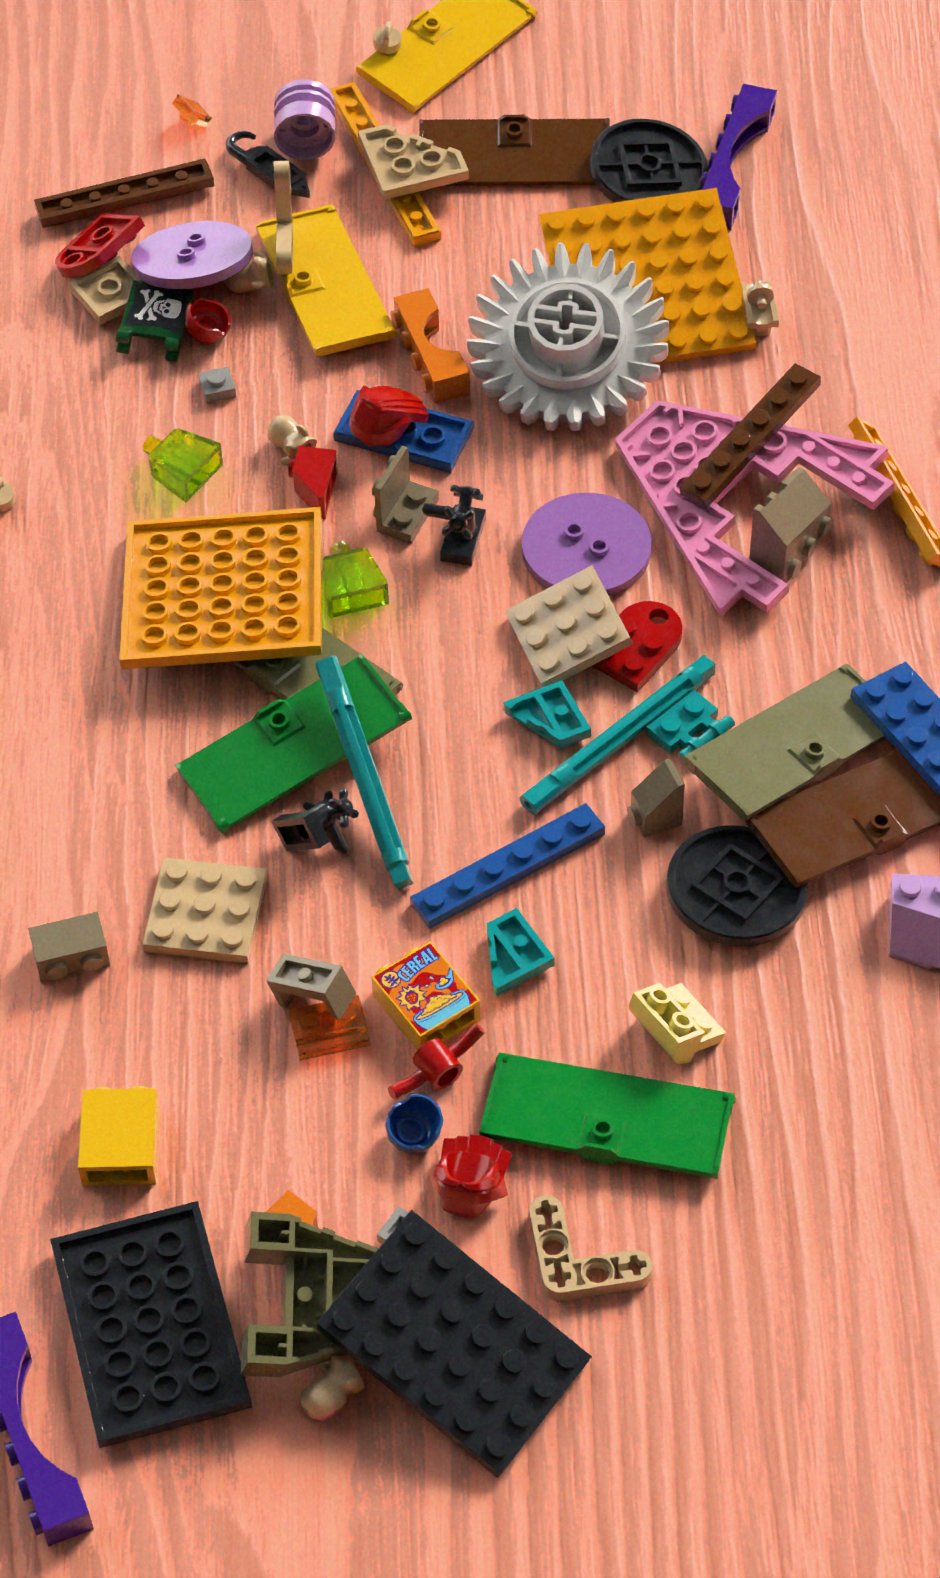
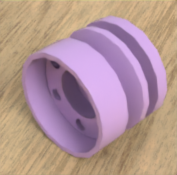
(304, 119)

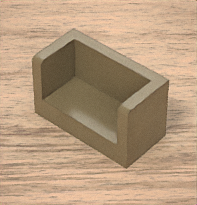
(311, 980)

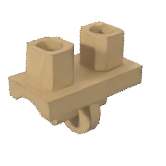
(760, 307)

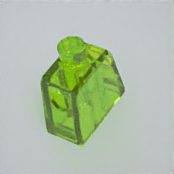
(183, 461)
(352, 581)

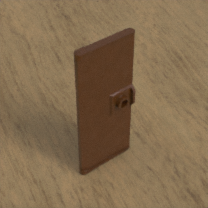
(519, 148)
(847, 818)

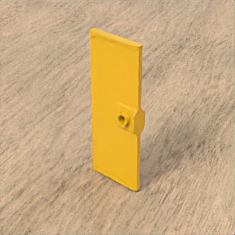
(442, 47)
(328, 284)

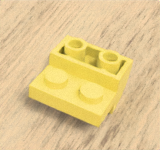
(675, 1020)

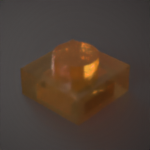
(191, 111)

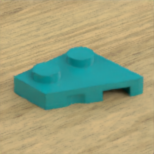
(550, 714)

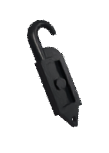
(261, 160)

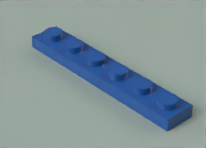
(507, 865)

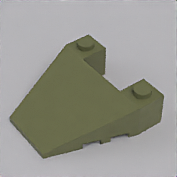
(314, 1274)

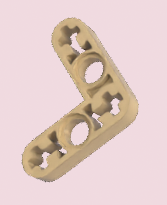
(284, 218)
(575, 1270)

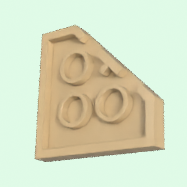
(409, 163)

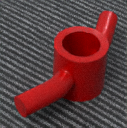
(437, 1063)

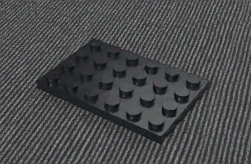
(150, 1324)
(453, 1343)

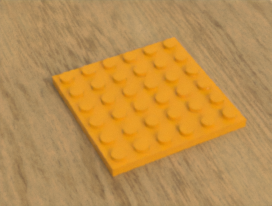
(684, 251)
(222, 588)

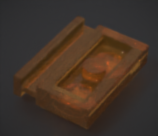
(322, 1035)

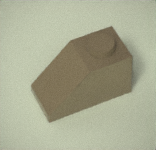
(658, 800)

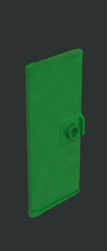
(286, 746)
(607, 1115)

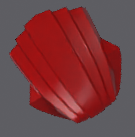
(384, 414)
(470, 1174)

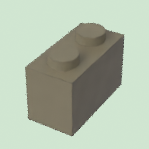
(69, 946)

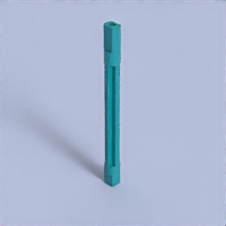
(617, 735)
(364, 771)

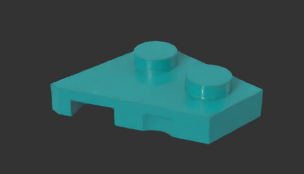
(515, 951)

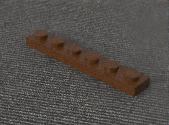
(124, 193)
(750, 436)

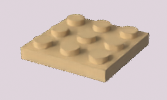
(568, 627)
(205, 910)

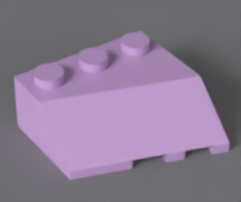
(915, 919)

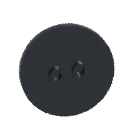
(646, 160)
(732, 888)

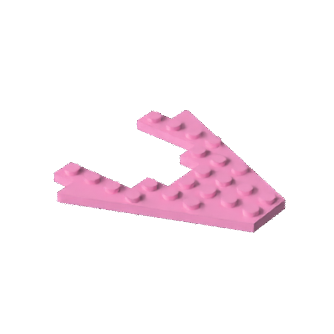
(672, 443)

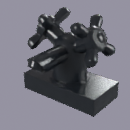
(464, 525)
(317, 825)

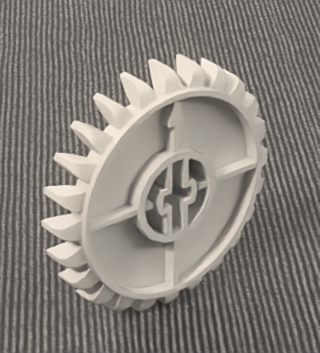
(568, 339)

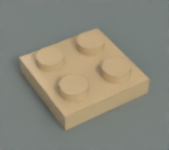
(105, 289)

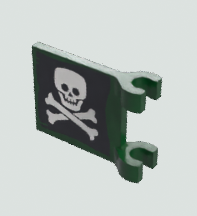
(154, 315)

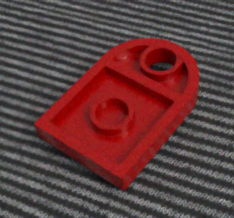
(97, 244)
(651, 644)

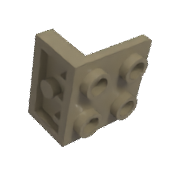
(400, 500)

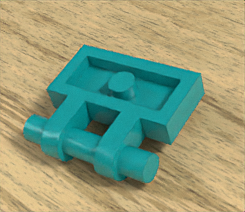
(686, 719)

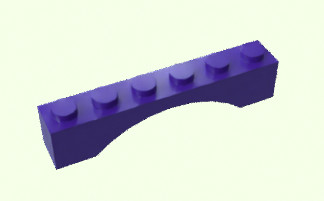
(750, 118)
(55, 1494)

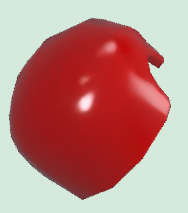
(207, 321)

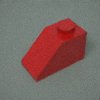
(314, 476)

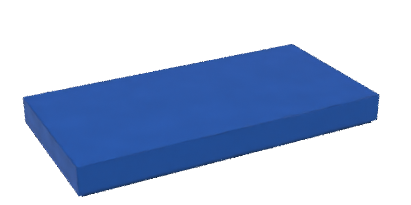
(429, 444)

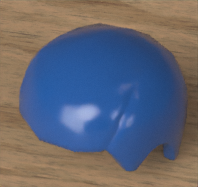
(414, 1124)

